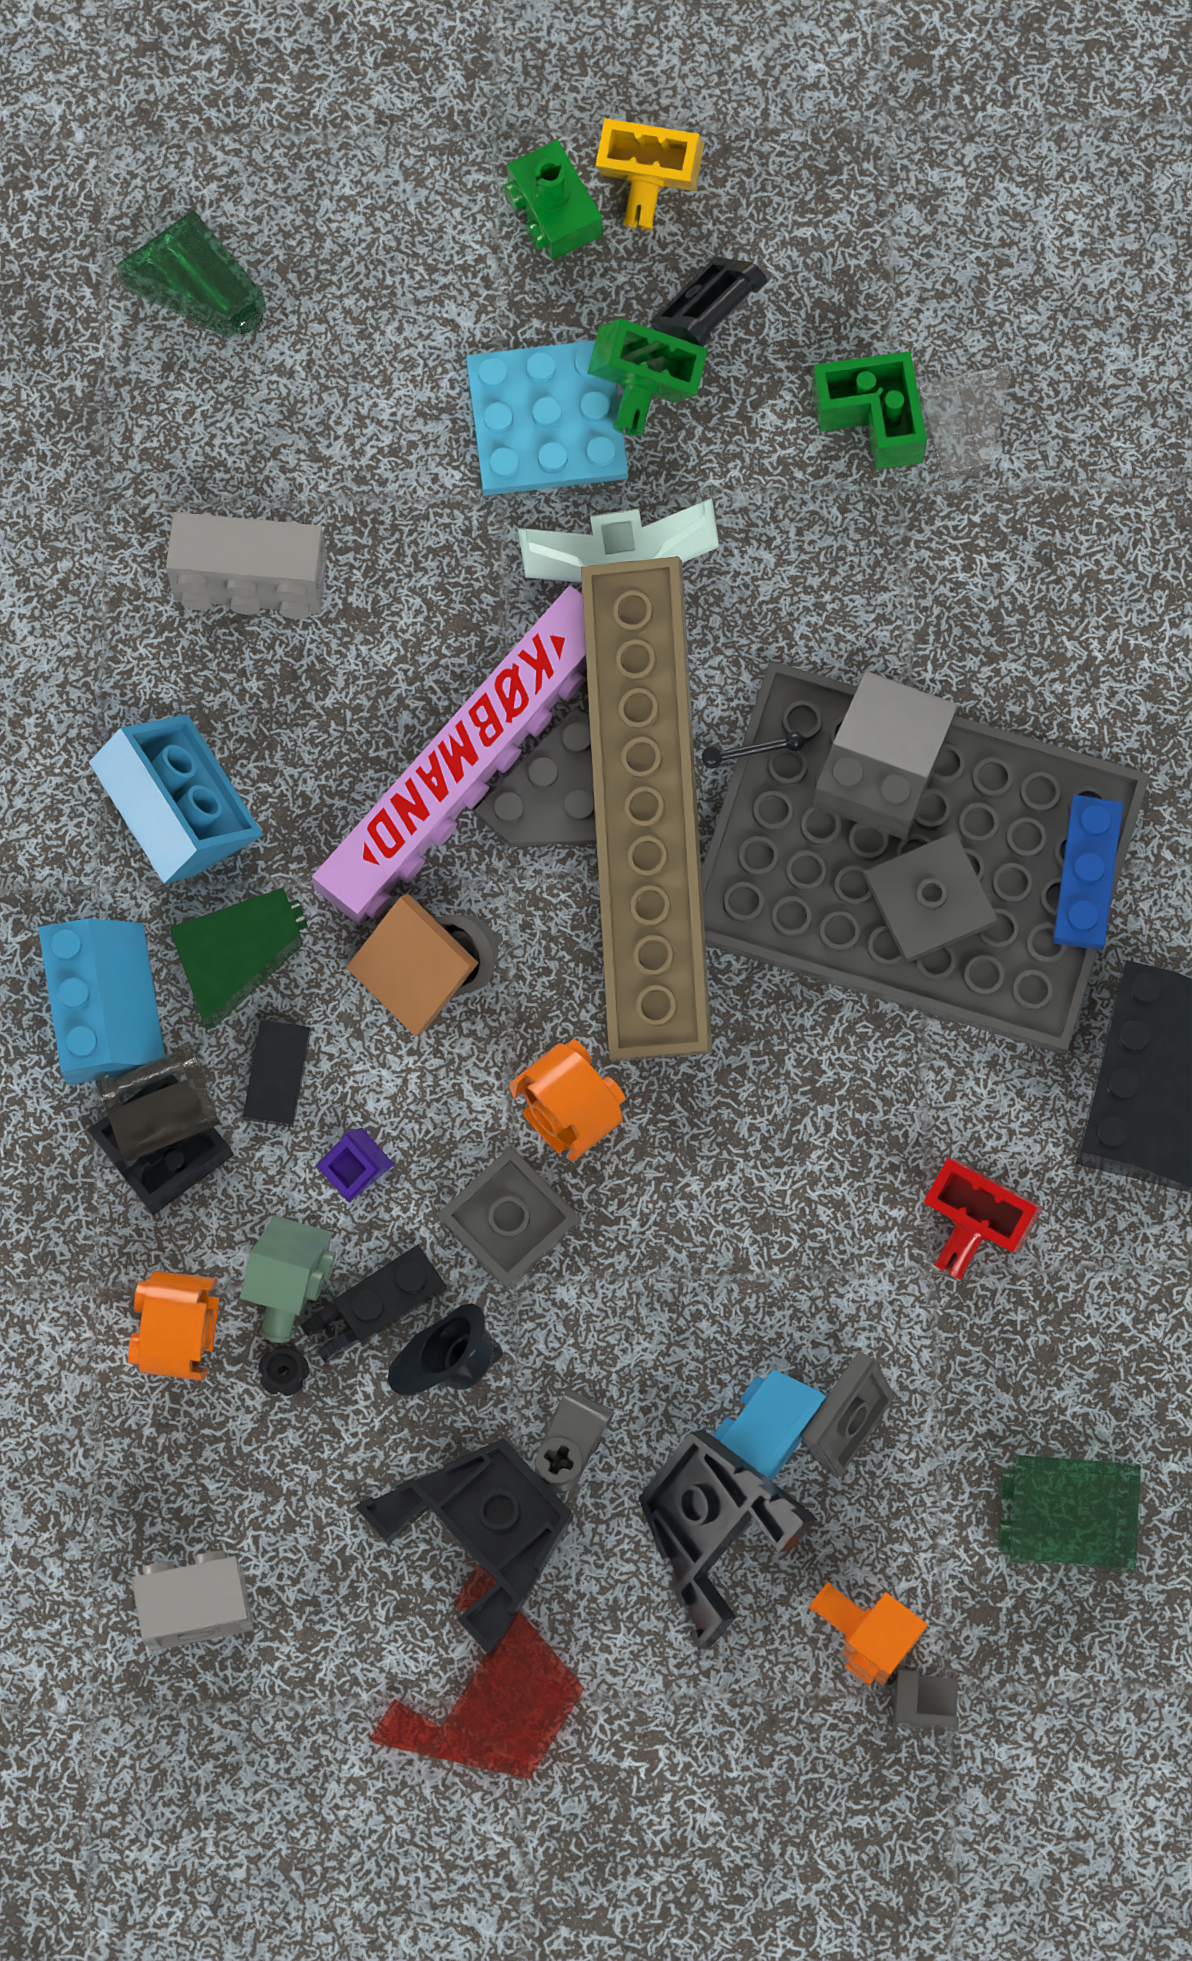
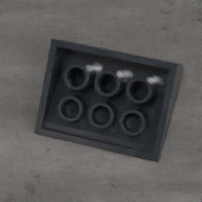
(1144, 1082)

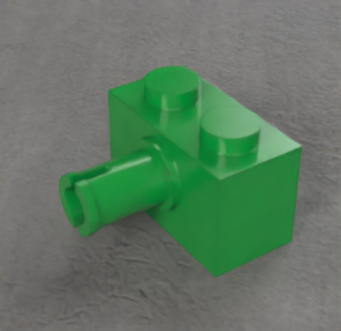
(553, 200)
(645, 366)

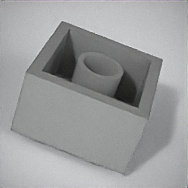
(192, 1601)

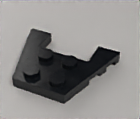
(697, 1512)
(497, 1515)

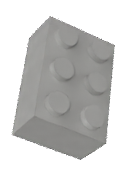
(246, 564)

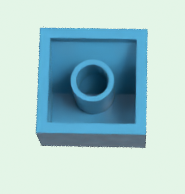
(770, 1422)

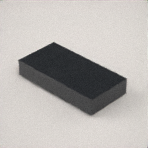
(277, 1073)

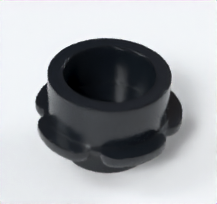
(283, 1357)

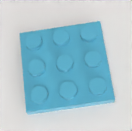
(544, 419)

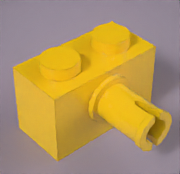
(649, 161)

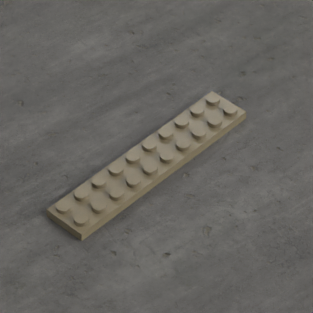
(646, 810)

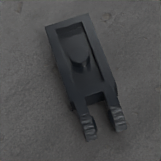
(378, 1301)

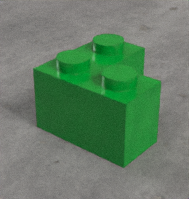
(877, 394)

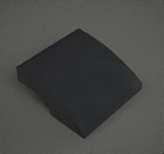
(170, 1170)

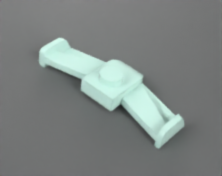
(618, 539)

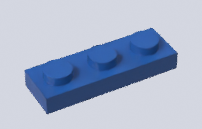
(1087, 872)

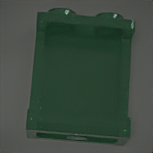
(1071, 1513)

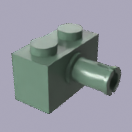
(286, 1272)

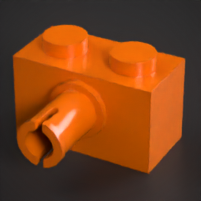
(874, 1638)

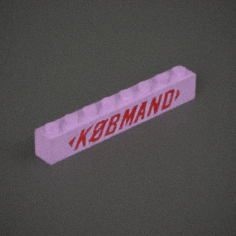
(458, 764)

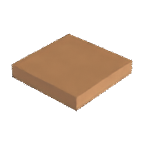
(412, 965)

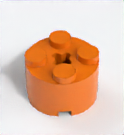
(569, 1099)
(174, 1325)

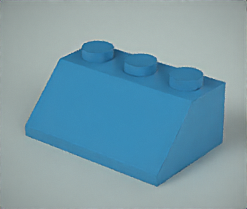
(174, 796)
(101, 997)

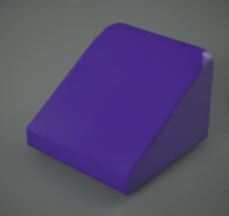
(354, 1163)

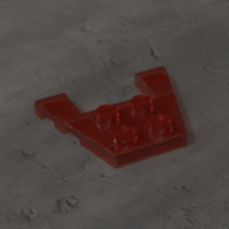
(505, 1711)

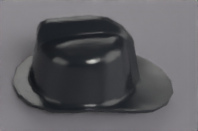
(447, 1353)

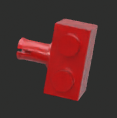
(980, 1211)

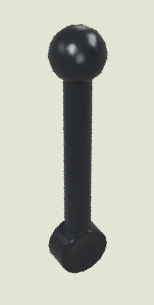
(713, 757)

